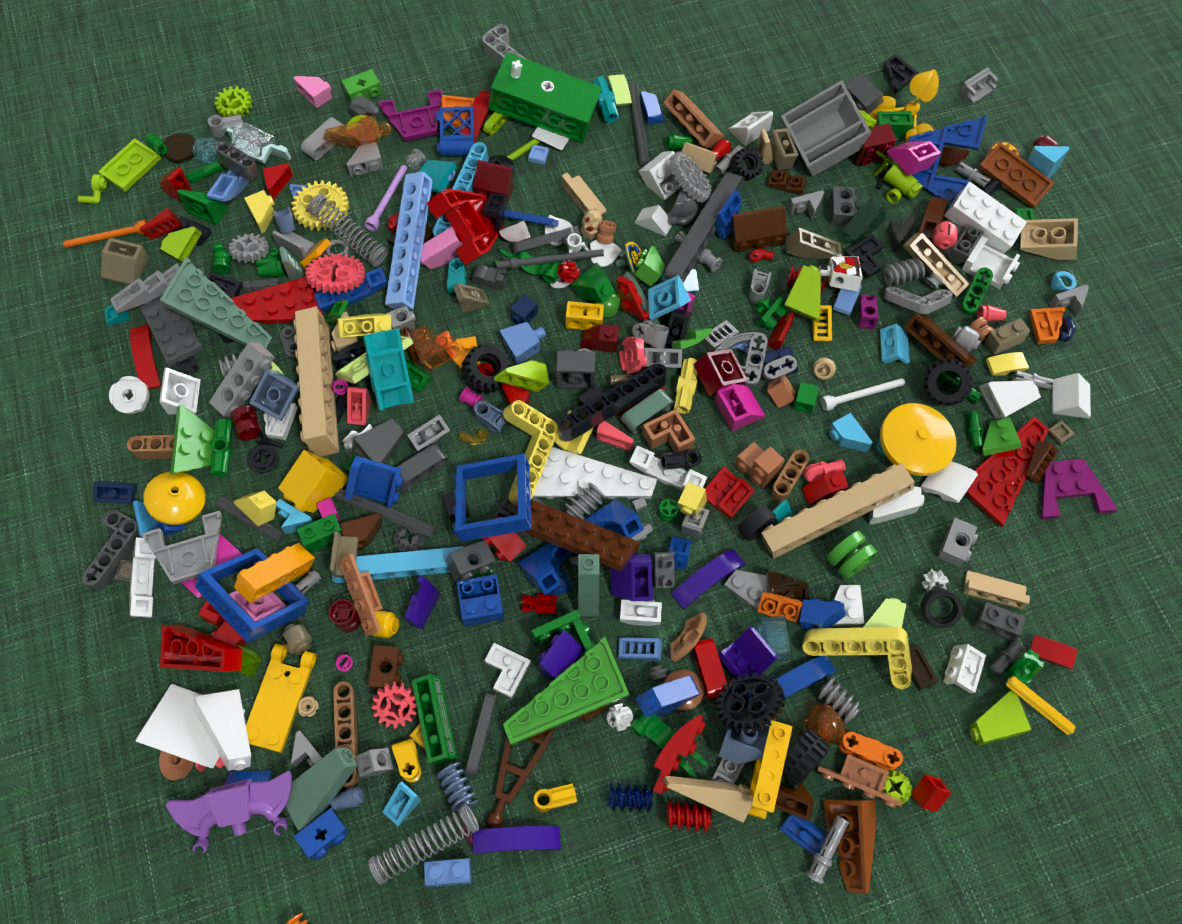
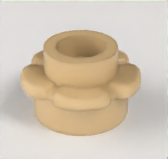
(303, 711)

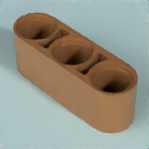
(148, 446)
(792, 468)

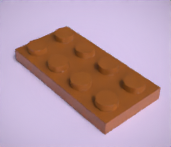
(1016, 175)

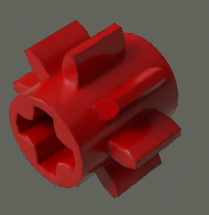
(568, 271)

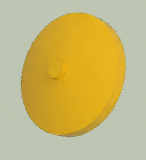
(918, 439)

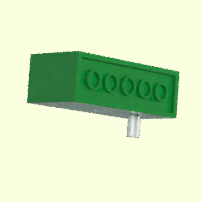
(544, 97)

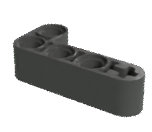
(109, 552)

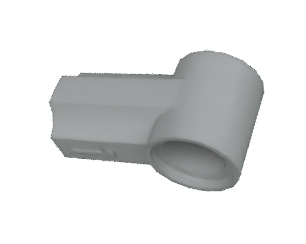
(219, 125)

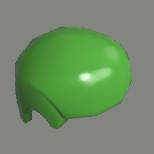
(611, 305)

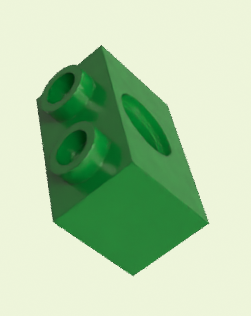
(319, 533)

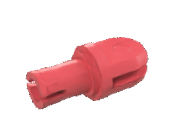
(821, 468)

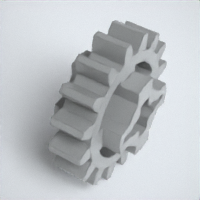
(248, 248)

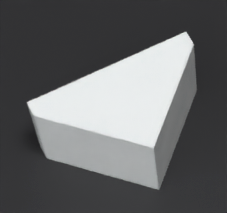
(654, 219)

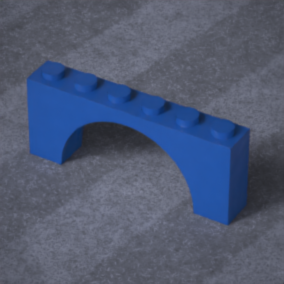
(543, 565)

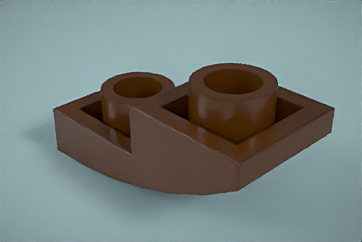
(782, 181)

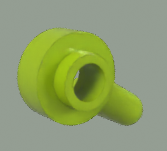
(98, 185)

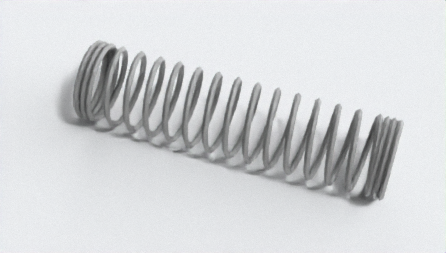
(318, 207)
(379, 870)

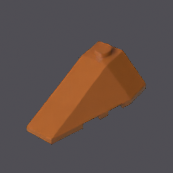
(857, 842)

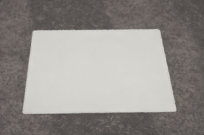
(178, 730)

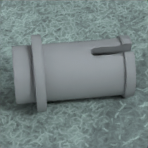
(308, 581)

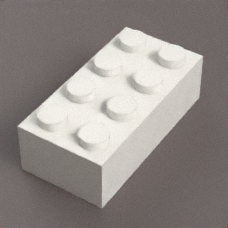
(985, 213)

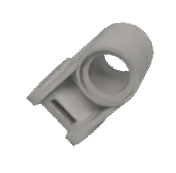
(759, 285)
(651, 333)

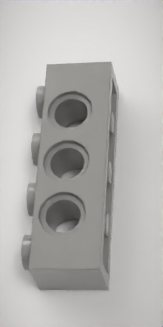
(242, 378)

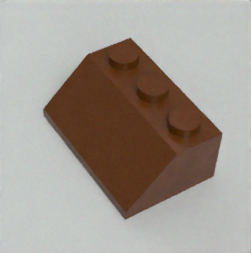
(758, 229)

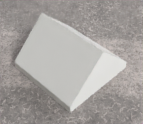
(750, 127)
(179, 390)
(1071, 396)

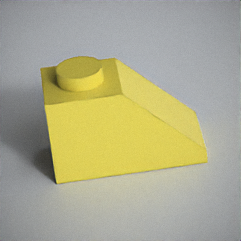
(261, 209)
(692, 499)
(257, 506)

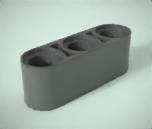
(422, 465)

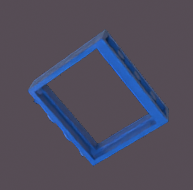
(500, 525)
(233, 613)

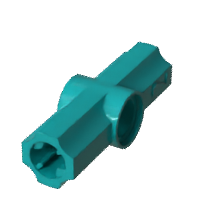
(606, 101)

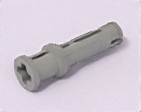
(706, 257)
(823, 859)

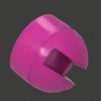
(340, 391)
(347, 663)

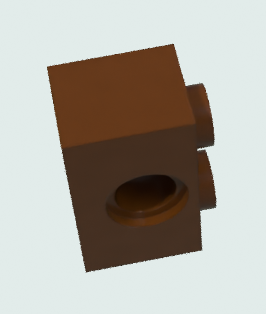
(382, 657)

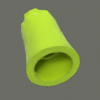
(900, 180)

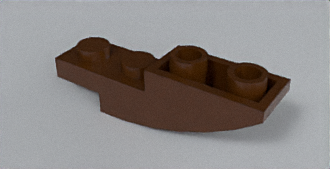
(933, 216)

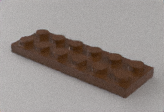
(580, 536)

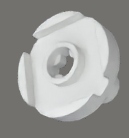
(121, 388)

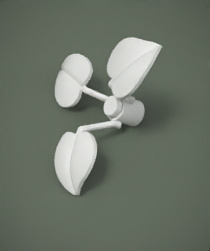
(574, 244)

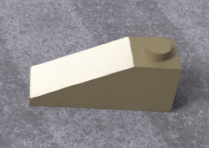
(811, 245)

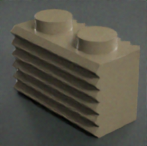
(783, 149)
(1006, 336)

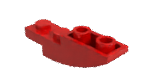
(680, 743)

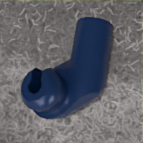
(1069, 331)

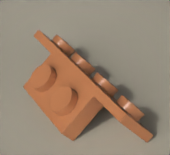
(363, 594)
(863, 776)

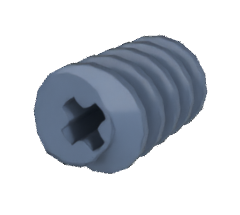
(455, 787)

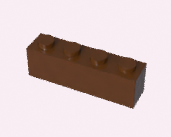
(937, 340)

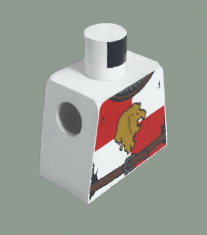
(843, 272)

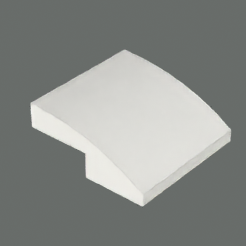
(950, 482)

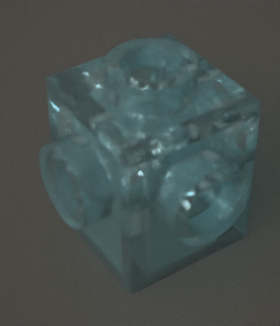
(205, 150)

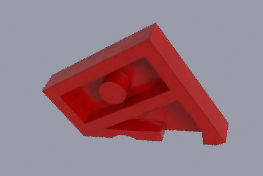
(630, 298)

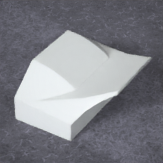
(640, 612)

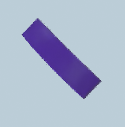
(707, 577)
(516, 839)

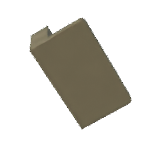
(342, 547)

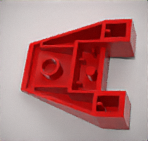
(465, 214)

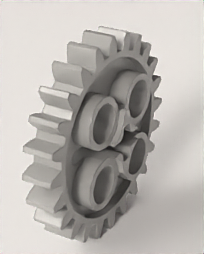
(690, 177)

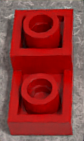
(1054, 652)

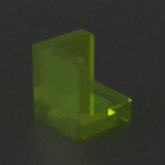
(250, 662)

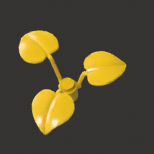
(924, 87)

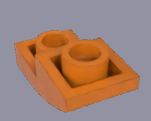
(778, 605)

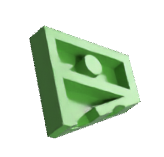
(1001, 437)

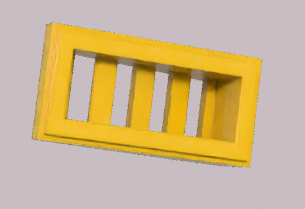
(824, 309)

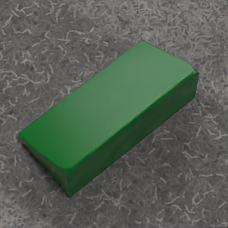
(418, 377)

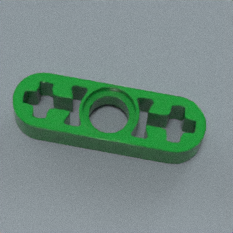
(976, 284)

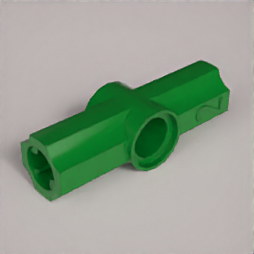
(221, 458)

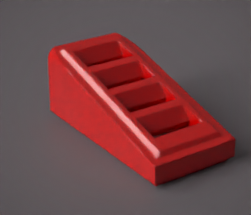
(167, 217)

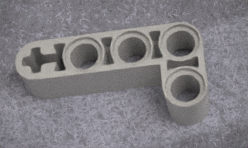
(496, 43)

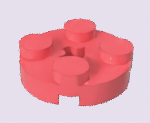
(632, 356)

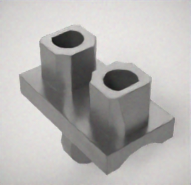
(663, 569)

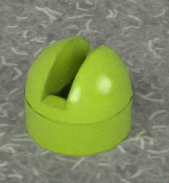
(893, 200)

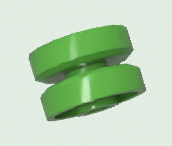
(852, 555)

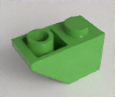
(649, 266)

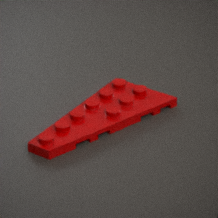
(278, 302)
(1004, 474)

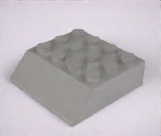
(827, 128)

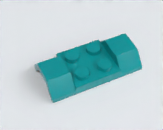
(388, 368)

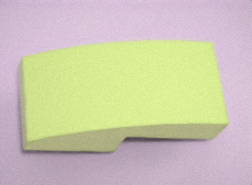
(619, 86)

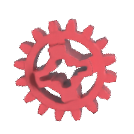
(390, 713)

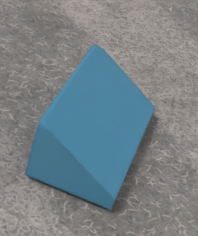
(144, 520)

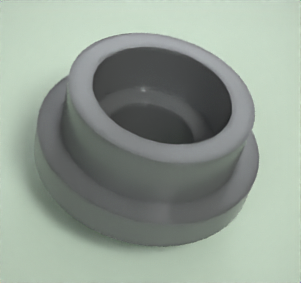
(657, 672)

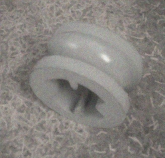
(933, 281)

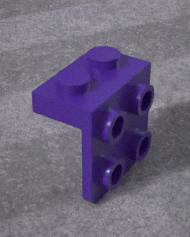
(748, 655)

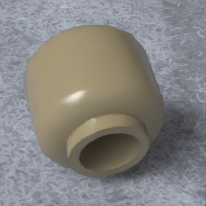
(296, 639)

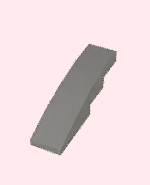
(143, 291)

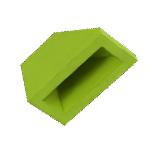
(181, 242)

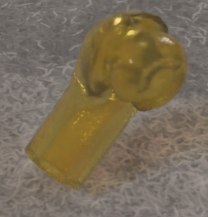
(474, 440)

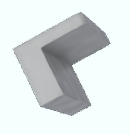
(293, 243)

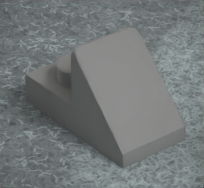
(809, 202)
(1073, 298)
(694, 524)
(303, 750)

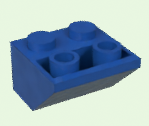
(480, 600)

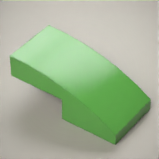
(693, 338)

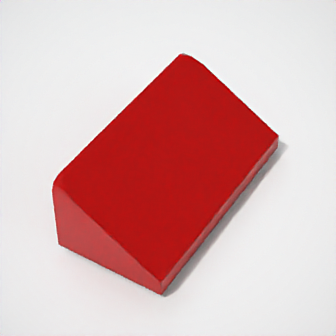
(780, 331)

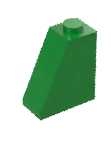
(593, 285)

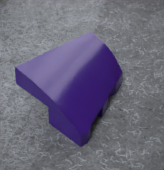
(421, 604)

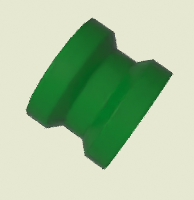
(221, 263)
(671, 507)

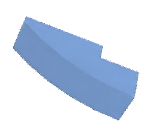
(227, 187)

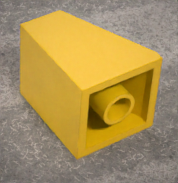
(312, 481)

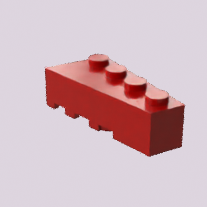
(197, 651)

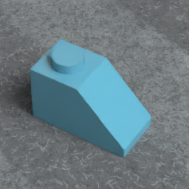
(849, 434)

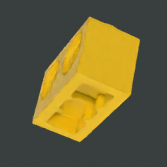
(584, 315)

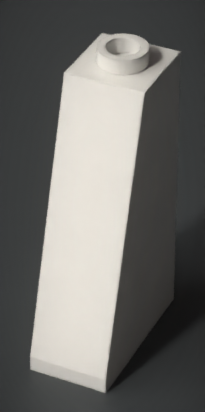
(226, 727)

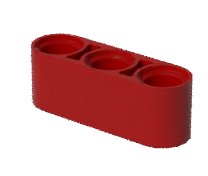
(709, 668)

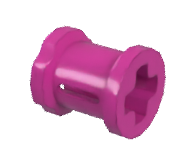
(470, 397)

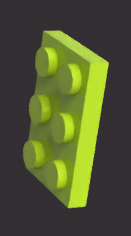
(129, 165)

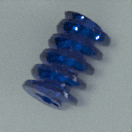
(630, 797)

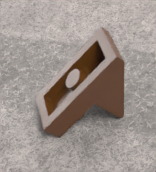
(795, 802)

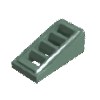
(291, 265)

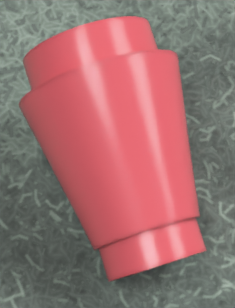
(991, 313)

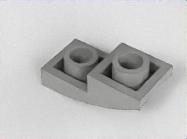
(727, 771)

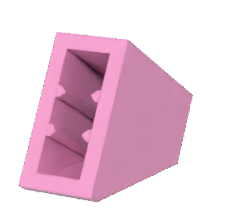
(441, 249)

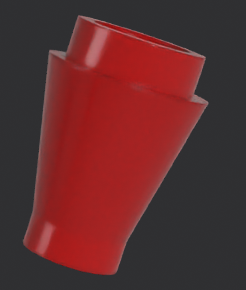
(721, 148)

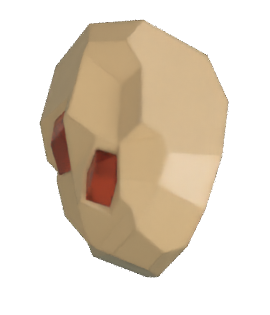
(590, 224)

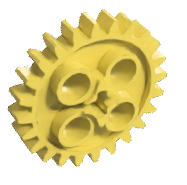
(332, 194)

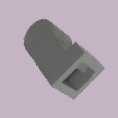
(490, 277)

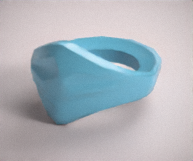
(1057, 283)

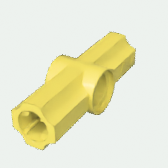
(686, 386)

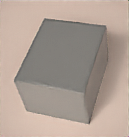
(639, 504)

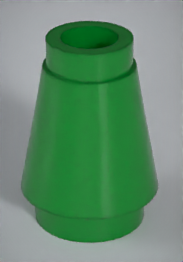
(677, 141)
(272, 269)

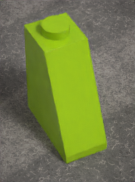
(806, 294)
(1000, 721)

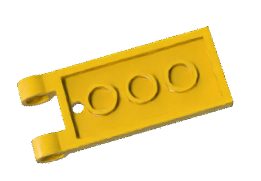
(278, 700)

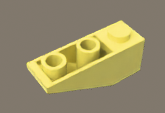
(363, 324)

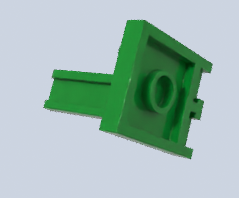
(543, 633)

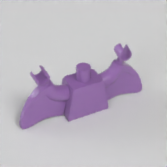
(232, 806)

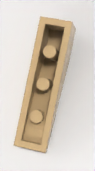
(935, 262)
(721, 796)

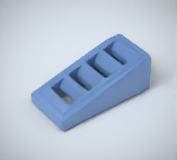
(640, 656)

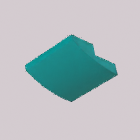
(438, 172)

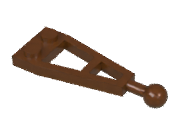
(494, 819)

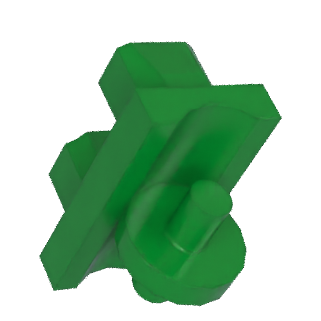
(775, 308)
(1025, 667)

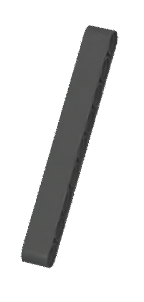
(702, 229)

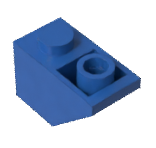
(821, 614)

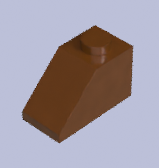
(363, 528)

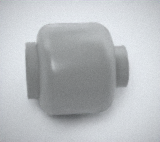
(967, 338)

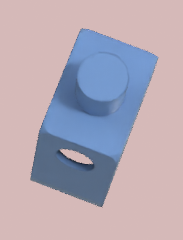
(521, 341)

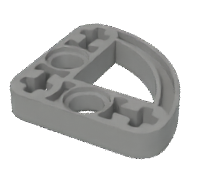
(749, 367)

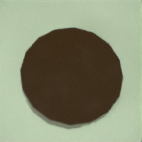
(179, 147)

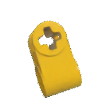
(406, 757)

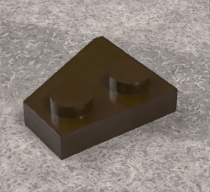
(786, 586)

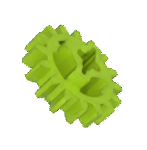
(231, 102)

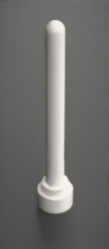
(829, 402)

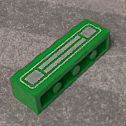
(434, 719)

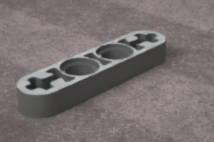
(544, 239)
(481, 734)

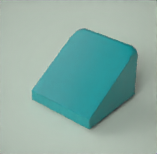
(113, 317)
(782, 511)

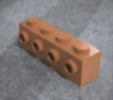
(693, 119)

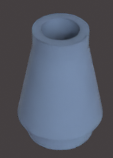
(349, 798)

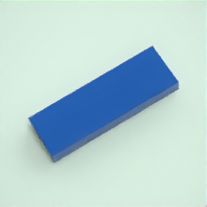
(531, 218)

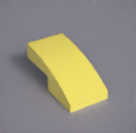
(1006, 363)

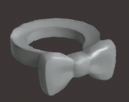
(344, 244)

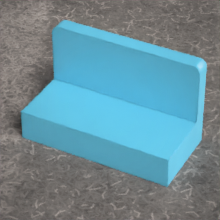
(894, 344)

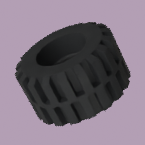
(472, 374)
(955, 397)
(804, 756)

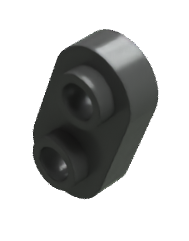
(288, 341)

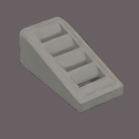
(712, 346)

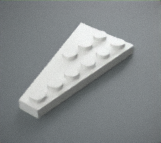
(568, 473)

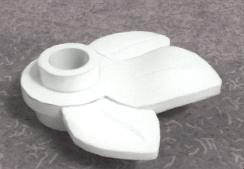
(348, 440)

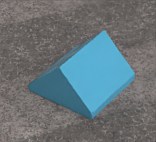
(1047, 158)
(667, 297)

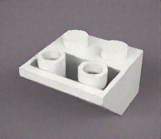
(659, 176)

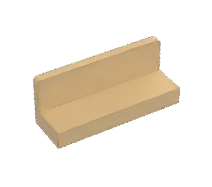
(581, 194)
(995, 590)

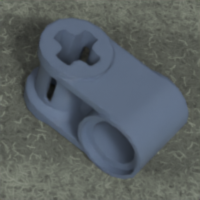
(284, 220)
(493, 419)

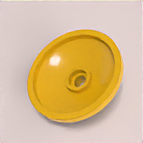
(174, 507)

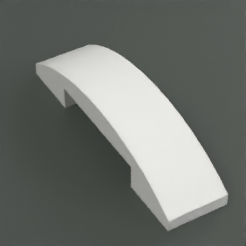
(651, 466)
(141, 580)

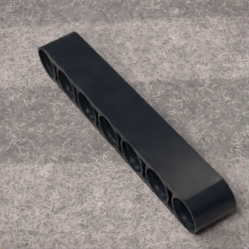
(611, 402)

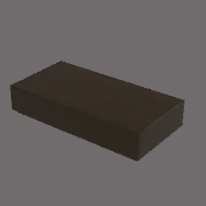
(921, 670)

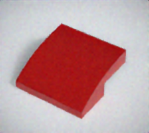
(727, 492)

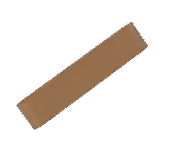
(345, 724)

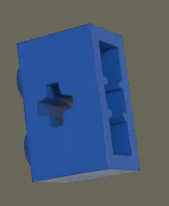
(310, 836)

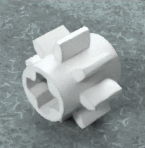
(934, 580)
(619, 717)

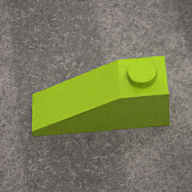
(527, 375)

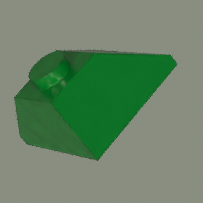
(202, 207)

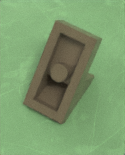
(470, 297)

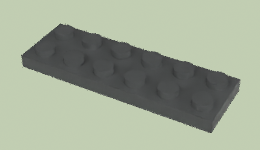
(171, 331)

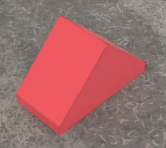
(357, 405)

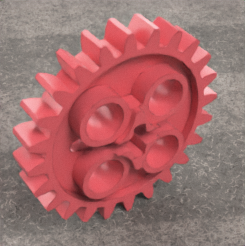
(323, 272)

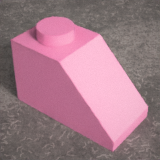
(313, 89)

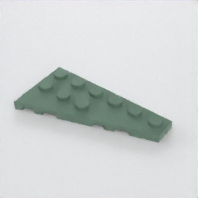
(207, 304)

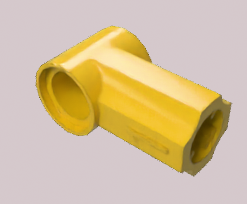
(557, 797)

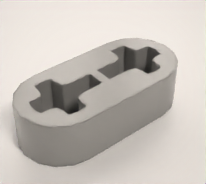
(777, 364)

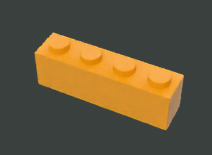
(273, 572)

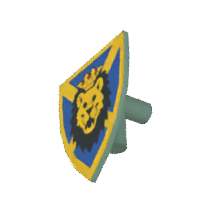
(630, 257)

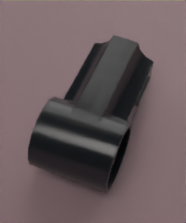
(679, 460)

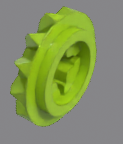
(904, 789)

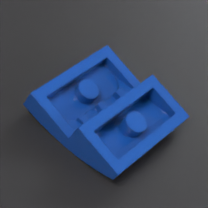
(724, 216)

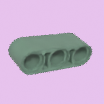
(647, 410)

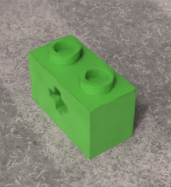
(363, 84)

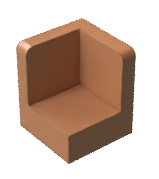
(781, 391)

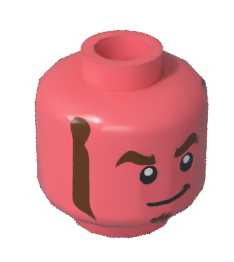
(945, 235)

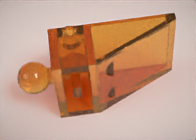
(358, 132)

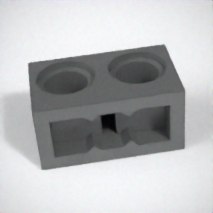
(842, 205)
(999, 622)

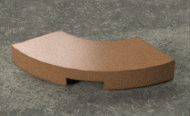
(689, 637)

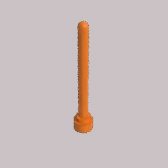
(106, 235)

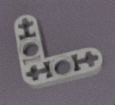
(919, 304)

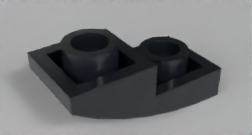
(347, 354)

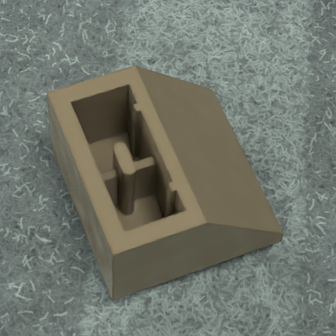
(123, 261)

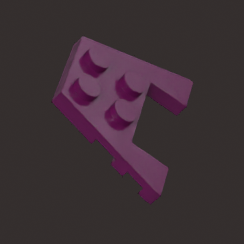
(415, 122)
(1071, 480)

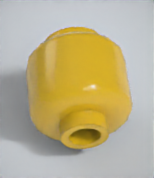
(388, 624)

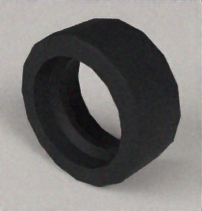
(756, 523)
(956, 612)

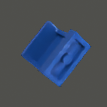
(374, 481)

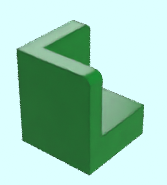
(806, 398)

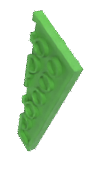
(577, 691)

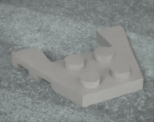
(189, 557)

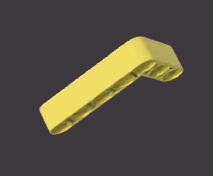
(539, 437)
(867, 642)

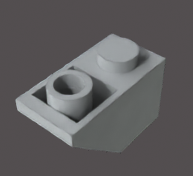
(365, 160)

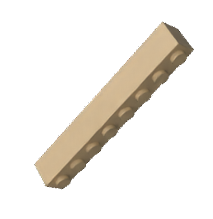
(837, 510)

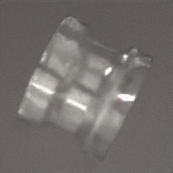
(415, 159)

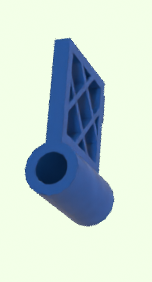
(455, 144)

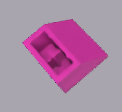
(914, 156)
(738, 406)

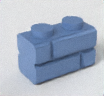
(448, 873)

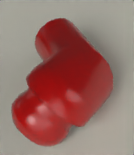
(760, 254)

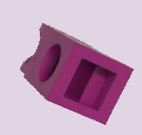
(868, 311)

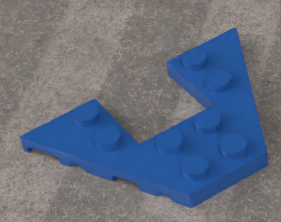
(962, 135)

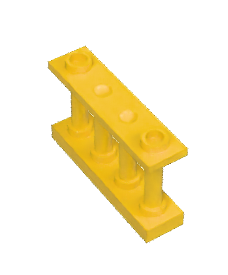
(768, 770)

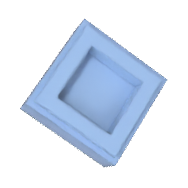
(538, 154)

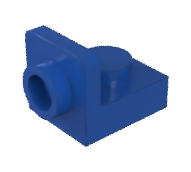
(681, 551)

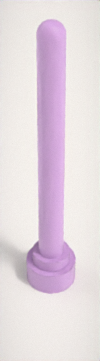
(372, 222)

